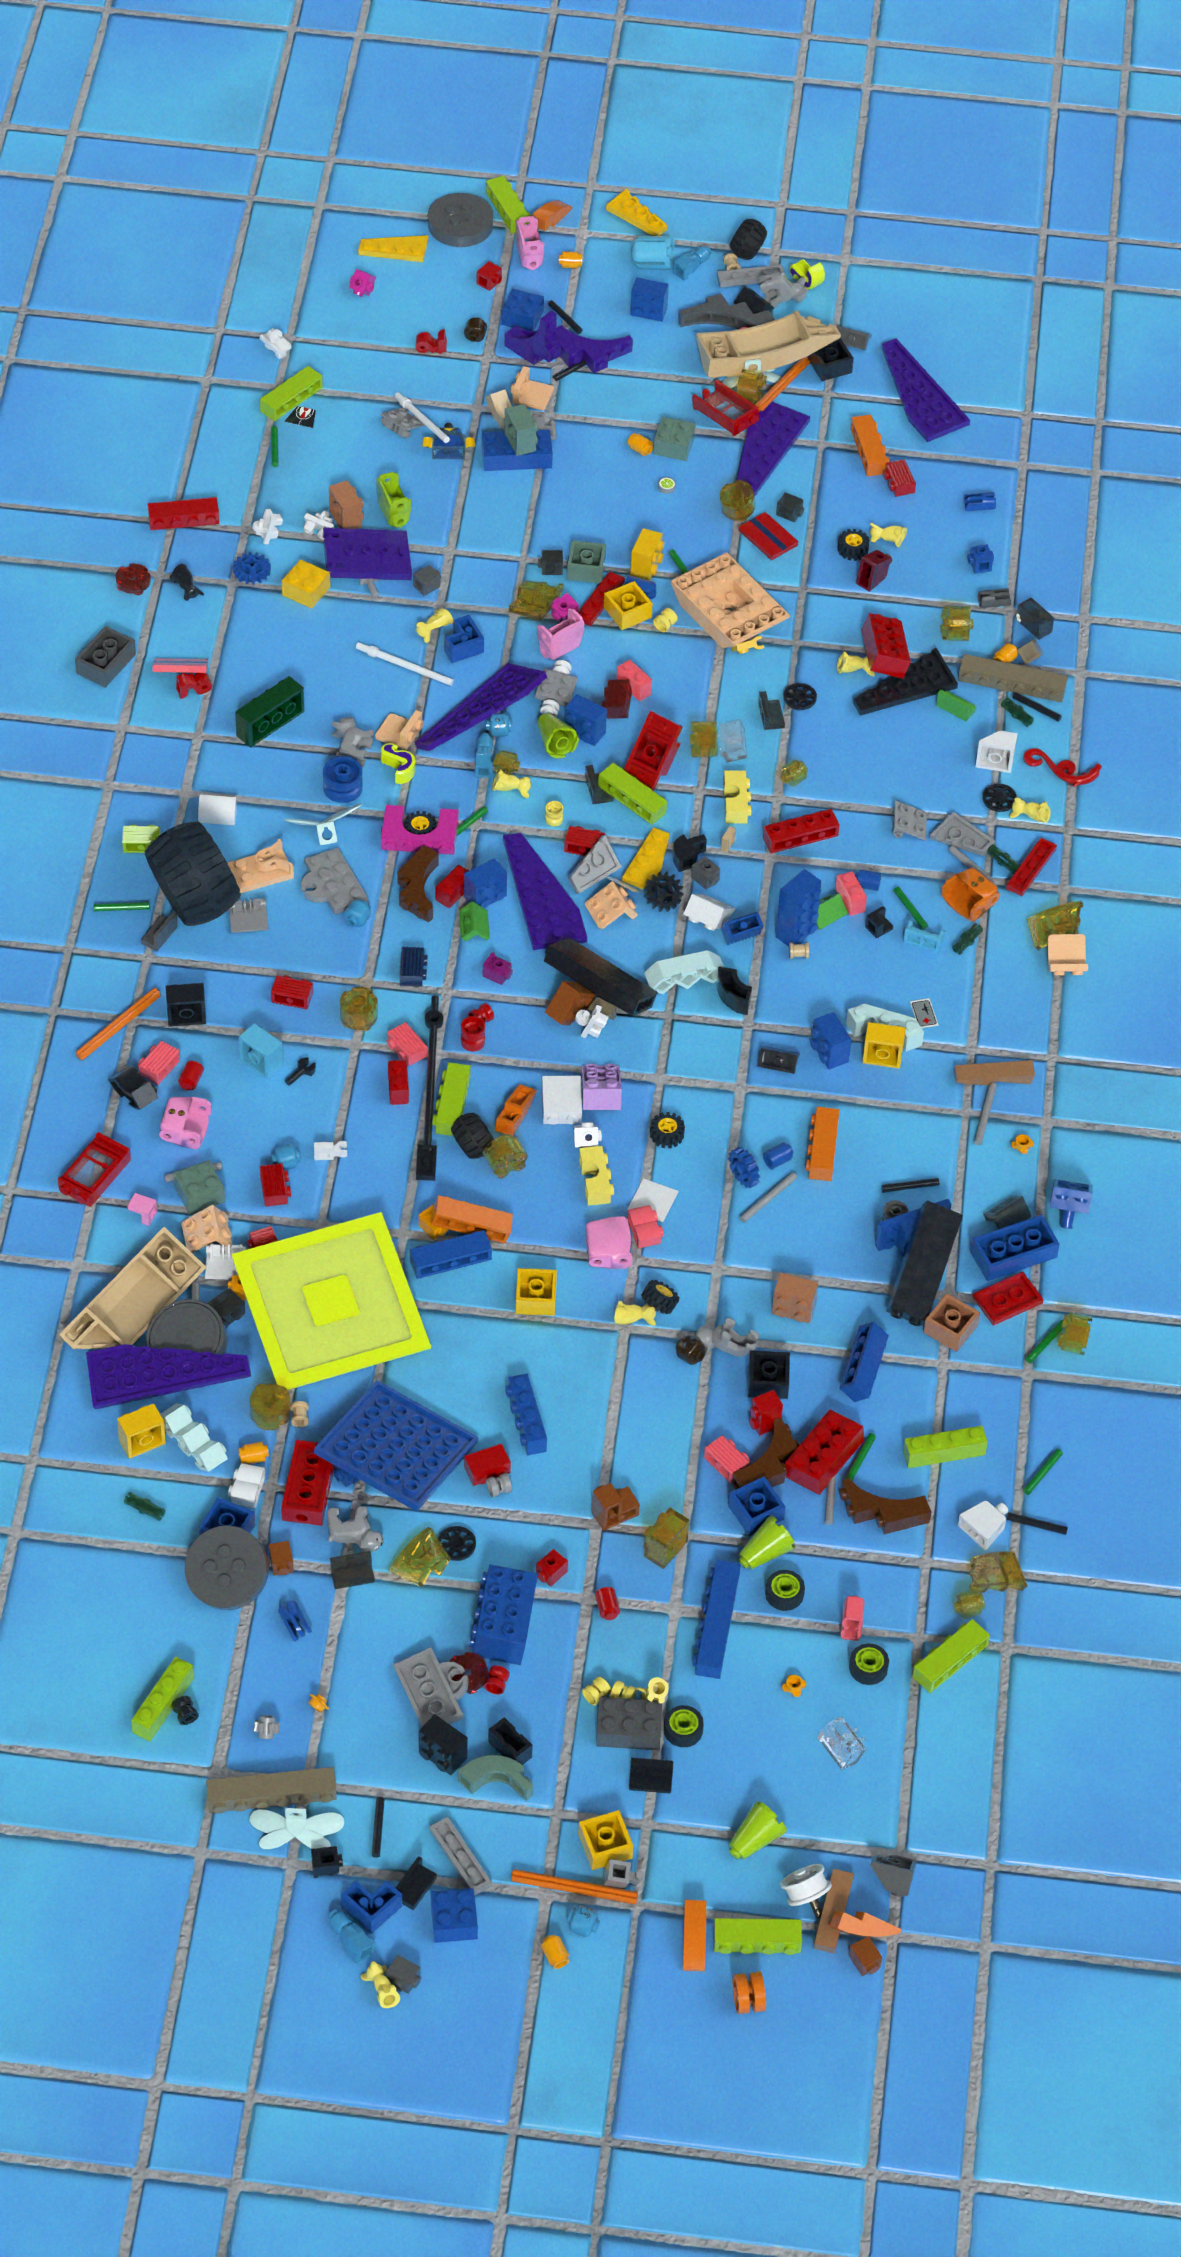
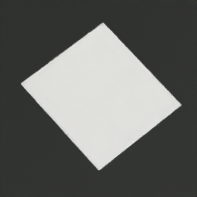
(655, 1195)

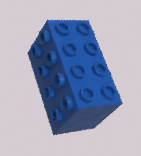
(503, 1614)

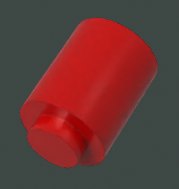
(190, 1075)
(607, 1603)

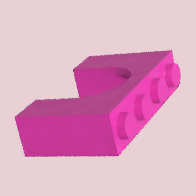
(397, 838)

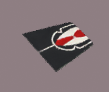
(302, 416)

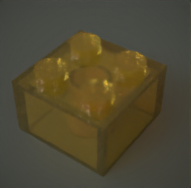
(666, 1537)

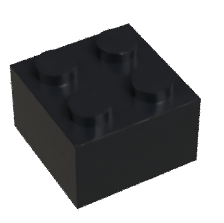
(832, 361)
(185, 1004)
(768, 1372)
(442, 1745)

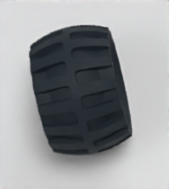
(192, 873)

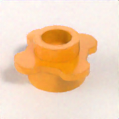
(1022, 1139)
(794, 1680)
(318, 1702)

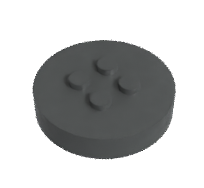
(460, 220)
(188, 1326)
(226, 1568)

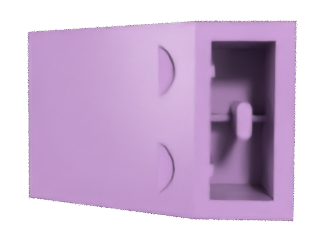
(601, 1087)

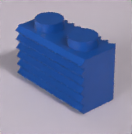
(742, 928)

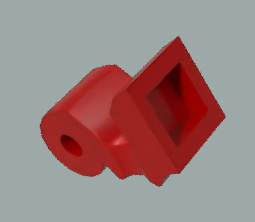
(426, 342)
(199, 682)

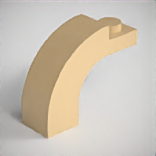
(497, 403)

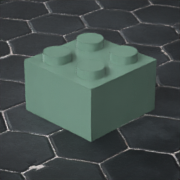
(520, 429)
(674, 438)
(586, 562)
(199, 1187)

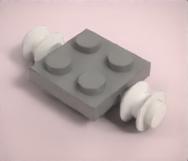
(556, 688)

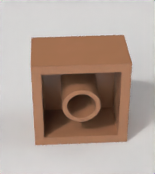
(345, 505)
(795, 1298)
(951, 1322)

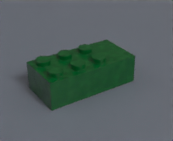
(269, 711)

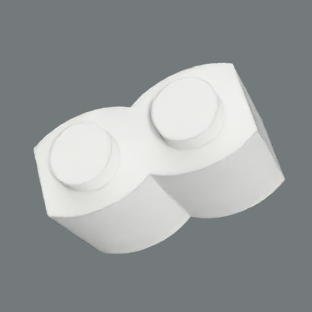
(247, 1485)

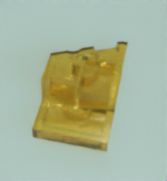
(535, 599)
(1054, 921)
(421, 1557)
(996, 1572)

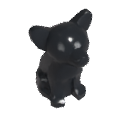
(183, 576)

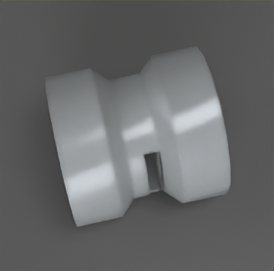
(499, 1485)

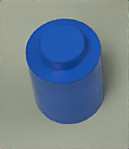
(869, 879)
(778, 1155)

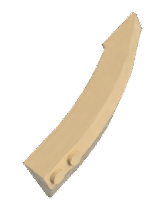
(773, 343)
(135, 1295)

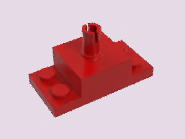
(654, 750)

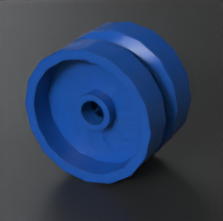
(342, 779)

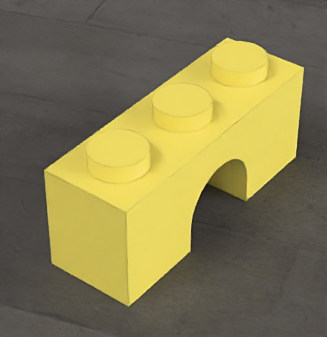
(737, 808)
(594, 1162)

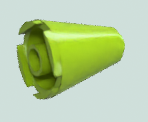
(557, 736)
(766, 1544)
(756, 1831)

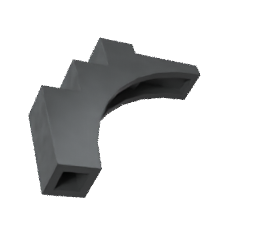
(718, 312)

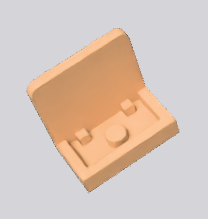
(530, 392)
(400, 730)
(610, 904)
(1067, 954)
(205, 1228)

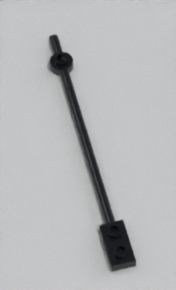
(428, 1153)

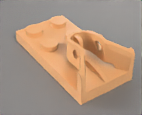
(262, 869)

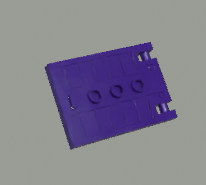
(367, 554)

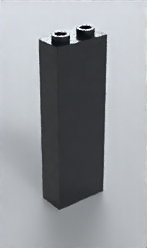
(600, 976)
(924, 1263)

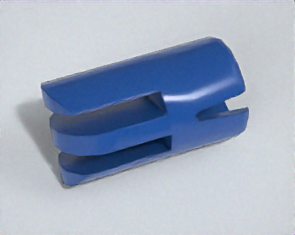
(980, 501)
(646, 586)
(293, 1618)

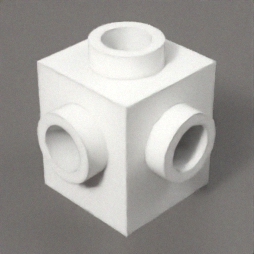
(582, 1130)

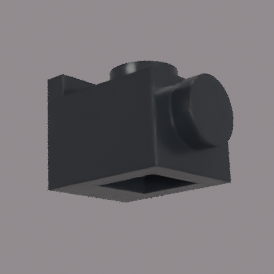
(326, 1861)

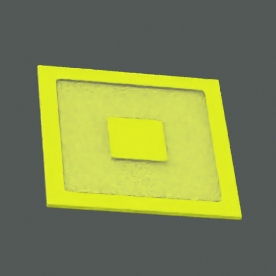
(330, 1301)

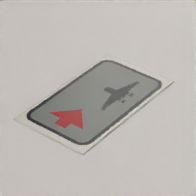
(924, 1013)

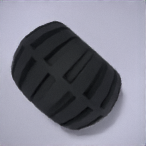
(748, 239)
(471, 1135)

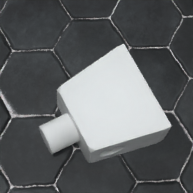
(984, 1522)

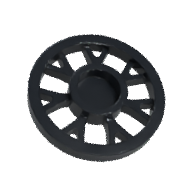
(800, 696)
(999, 797)
(457, 1542)

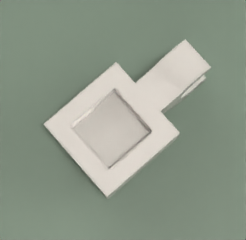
(327, 1151)

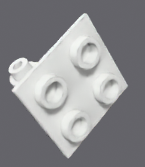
(220, 1262)

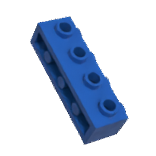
(450, 1254)
(864, 1361)
(527, 1414)

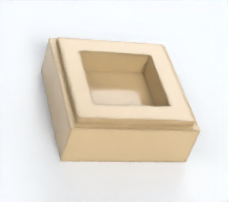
(728, 839)

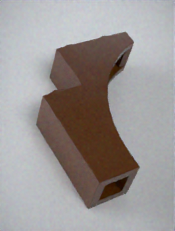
(413, 879)
(772, 1461)
(890, 1514)

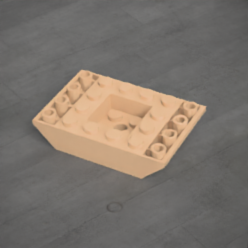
(722, 586)

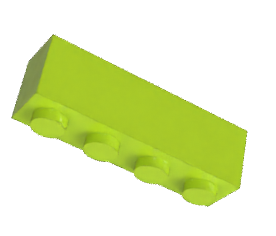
(506, 202)
(291, 393)
(632, 793)
(453, 1097)
(945, 1446)
(950, 1655)
(159, 1701)
(757, 1936)

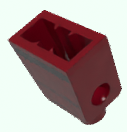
(873, 569)

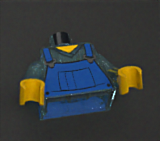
(454, 448)

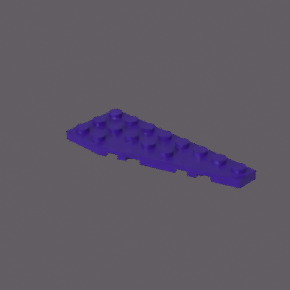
(923, 399)
(769, 442)
(496, 694)
(544, 903)
(139, 1373)

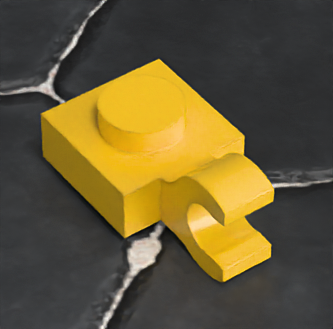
(743, 646)

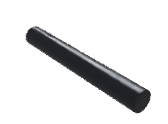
(565, 317)
(569, 370)
(1037, 707)
(910, 1185)
(1037, 1523)
(378, 1824)

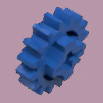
(251, 568)
(744, 1167)

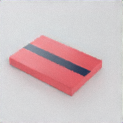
(180, 665)

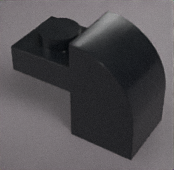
(686, 849)

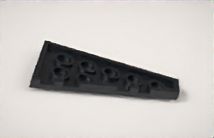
(920, 681)

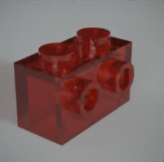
(617, 698)

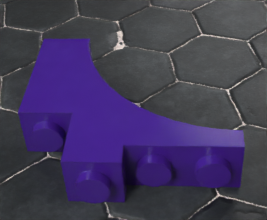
(538, 344)
(594, 352)

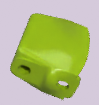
(395, 507)

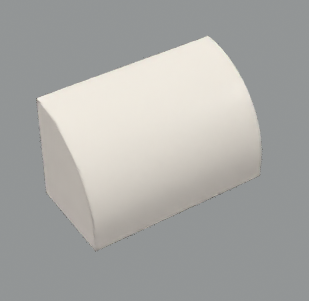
(217, 810)

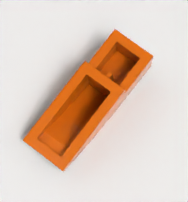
(551, 213)
(515, 1110)
(862, 1924)
(694, 1935)

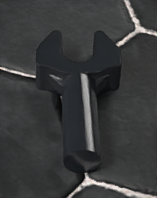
(302, 1063)

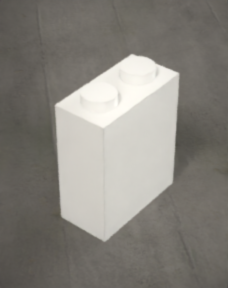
(561, 1100)

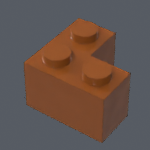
(568, 1001)
(613, 1506)

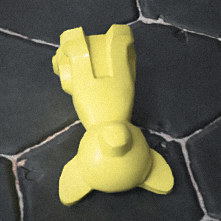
(892, 533)
(440, 618)
(852, 663)
(507, 782)
(1035, 811)
(630, 1313)
(656, 1690)
(387, 1993)

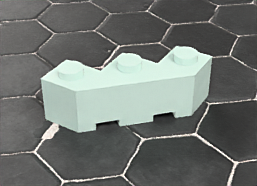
(683, 971)
(860, 1015)
(193, 1437)

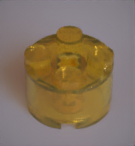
(751, 385)
(737, 500)
(956, 623)
(704, 739)
(358, 1008)
(505, 1155)
(1075, 1333)
(270, 1406)

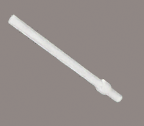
(407, 404)
(375, 652)

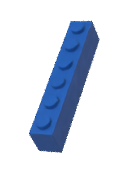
(717, 1620)

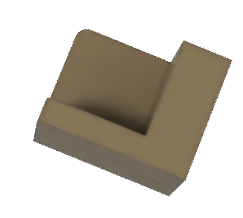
(1030, 651)
(607, 1008)

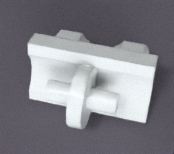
(274, 341)
(318, 522)
(266, 526)
(593, 1022)

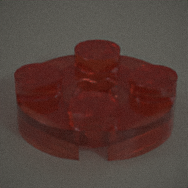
(137, 586)
(478, 1669)

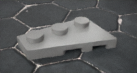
(962, 835)
(595, 866)

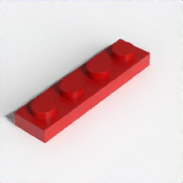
(595, 604)
(1031, 867)

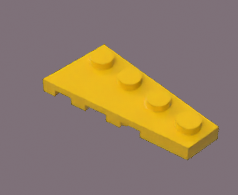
(633, 212)
(401, 248)
(648, 859)

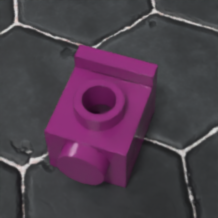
(497, 969)

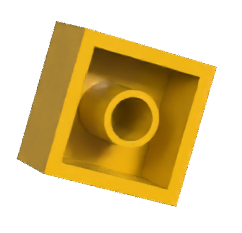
(647, 554)
(306, 583)
(628, 605)
(884, 1045)
(536, 1291)
(141, 1430)
(605, 1839)

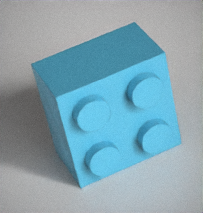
(261, 1051)

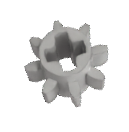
(266, 1726)

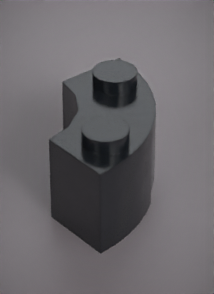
(733, 991)
(133, 1087)

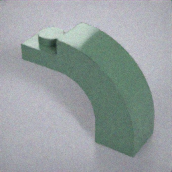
(495, 1769)

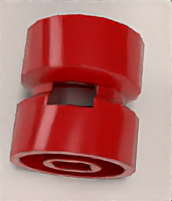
(473, 1033)

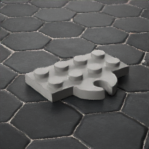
(331, 880)
(432, 1687)

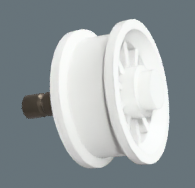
(806, 1886)

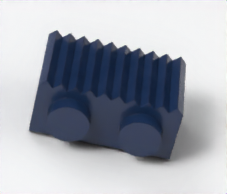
(412, 966)

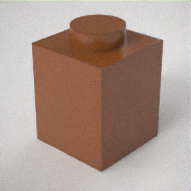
(281, 1558)
(865, 1956)

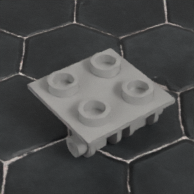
(400, 422)
(909, 821)
(248, 916)

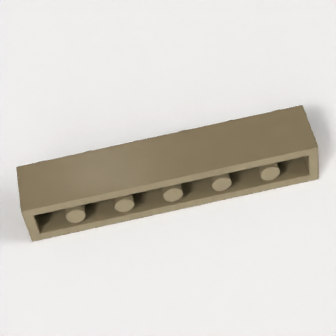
(1013, 678)
(271, 1790)

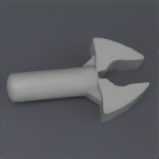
(370, 583)

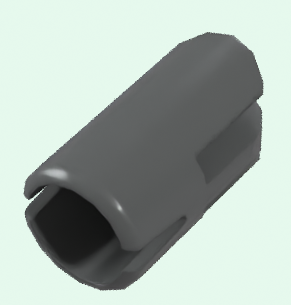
(994, 598)

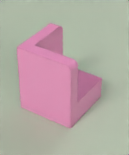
(145, 1206)

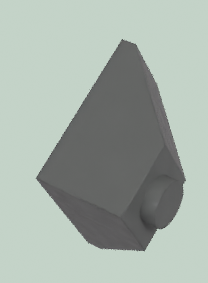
(894, 1873)

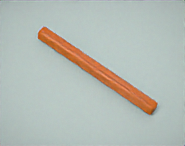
(782, 383)
(117, 1024)
(574, 1886)

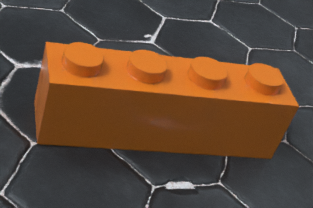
(869, 445)
(824, 1143)
(470, 1218)

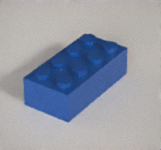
(500, 456)
(798, 908)
(1014, 1248)

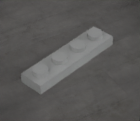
(745, 276)
(460, 1856)

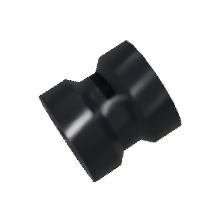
(184, 1708)

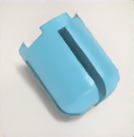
(653, 252)

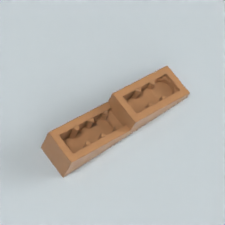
(985, 1073)
(835, 1900)

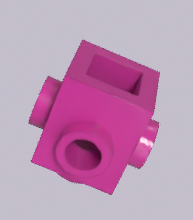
(362, 283)
(561, 605)

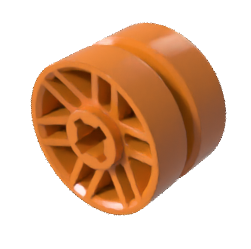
(749, 1992)

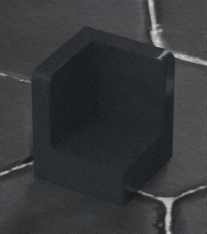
(877, 923)

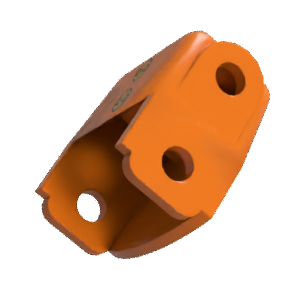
(970, 894)

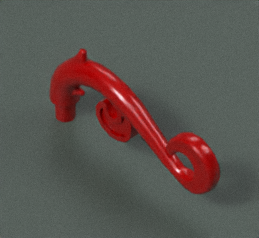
(1083, 779)

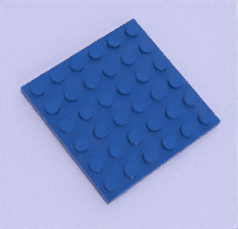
(396, 1445)

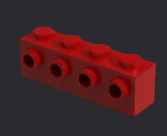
(183, 513)
(801, 831)

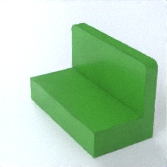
(955, 705)
(830, 910)
(473, 922)

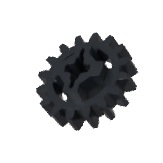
(670, 895)

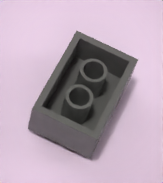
(105, 656)
(629, 1723)

